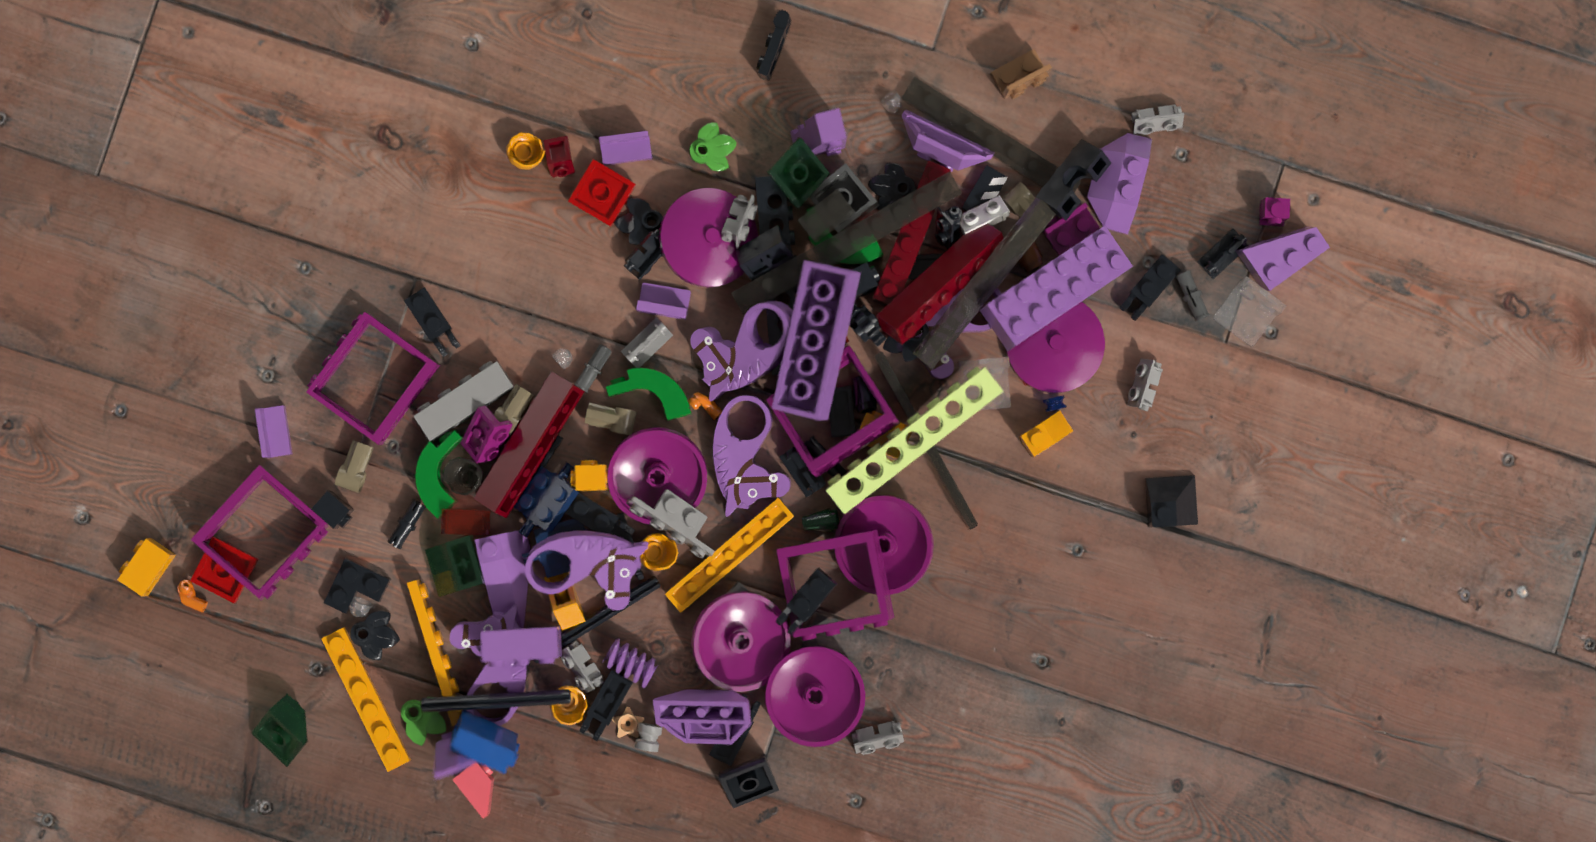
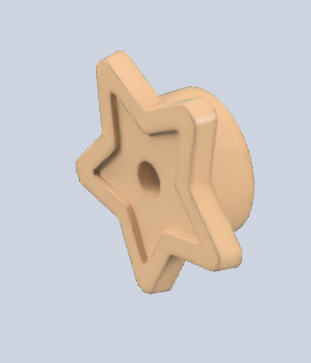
(621, 721)

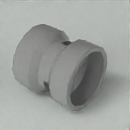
(648, 735)

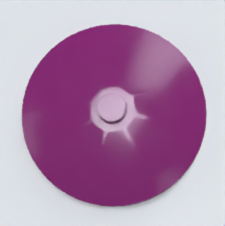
(693, 238)
(1061, 353)
(652, 463)
(903, 539)
(739, 641)
(815, 696)

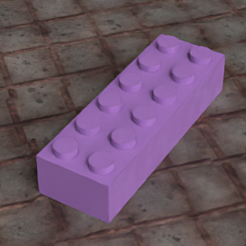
(1056, 288)
(816, 340)

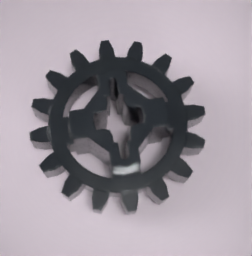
(866, 325)

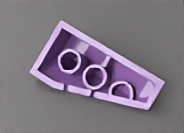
(505, 571)
(448, 761)

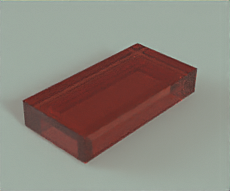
(465, 522)

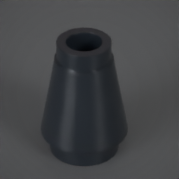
(862, 396)

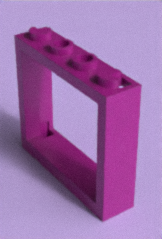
(333, 361)
(854, 442)
(228, 509)
(879, 576)

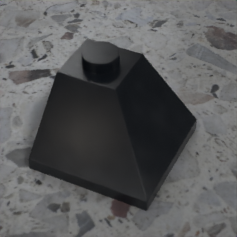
(1171, 501)

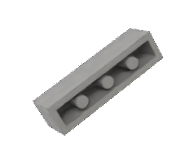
(462, 402)

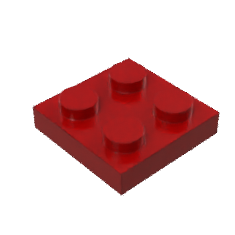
(602, 193)
(215, 578)

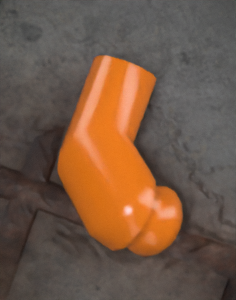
(702, 400)
(188, 596)

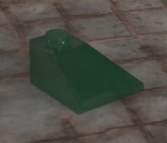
(798, 172)
(283, 730)

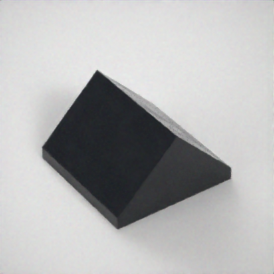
(748, 781)

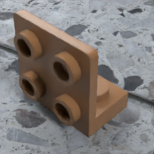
(1019, 74)

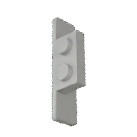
(676, 518)

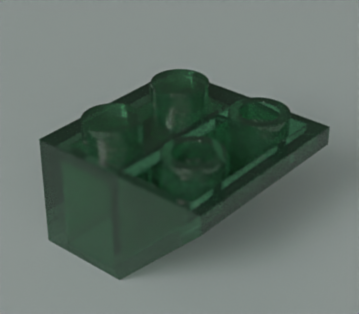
(455, 565)

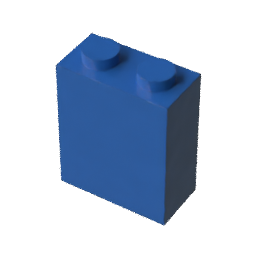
(484, 742)

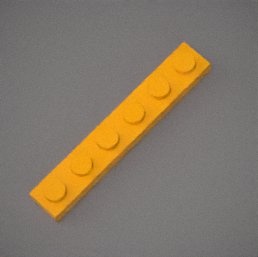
(729, 555)
(434, 641)
(366, 699)

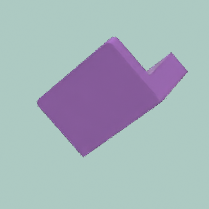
(625, 148)
(664, 301)
(273, 431)

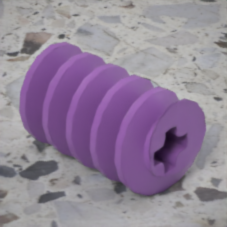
(630, 662)

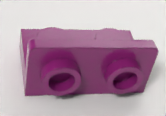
(1068, 233)
(485, 435)

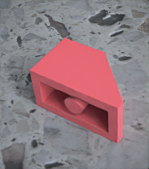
(477, 787)

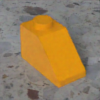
(1045, 434)
(566, 604)

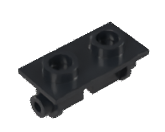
(948, 226)
(1222, 253)
(641, 263)
(800, 472)

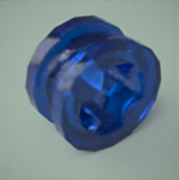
(1054, 403)

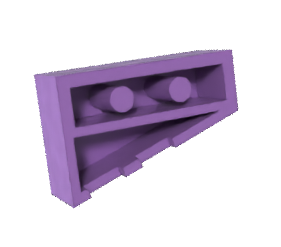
(823, 133)
(1282, 256)
(521, 645)

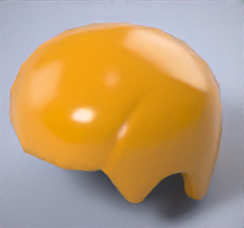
(525, 151)
(660, 552)
(572, 712)

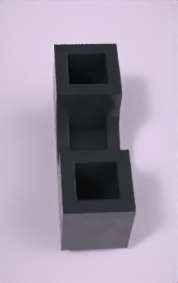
(1082, 162)

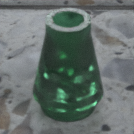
(824, 520)

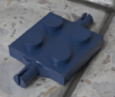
(546, 499)
(554, 561)

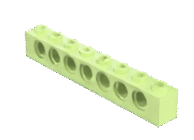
(847, 498)

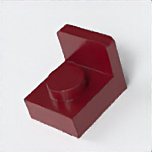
(559, 156)

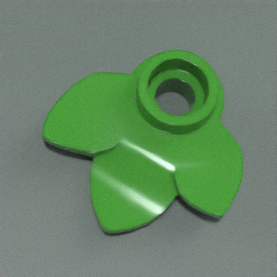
(716, 147)
(423, 723)

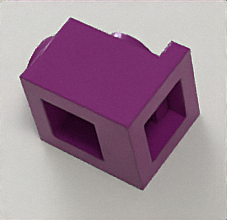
(1274, 211)

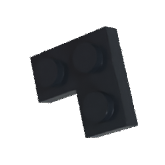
(353, 579)

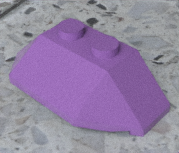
(942, 144)
(1120, 187)
(703, 715)

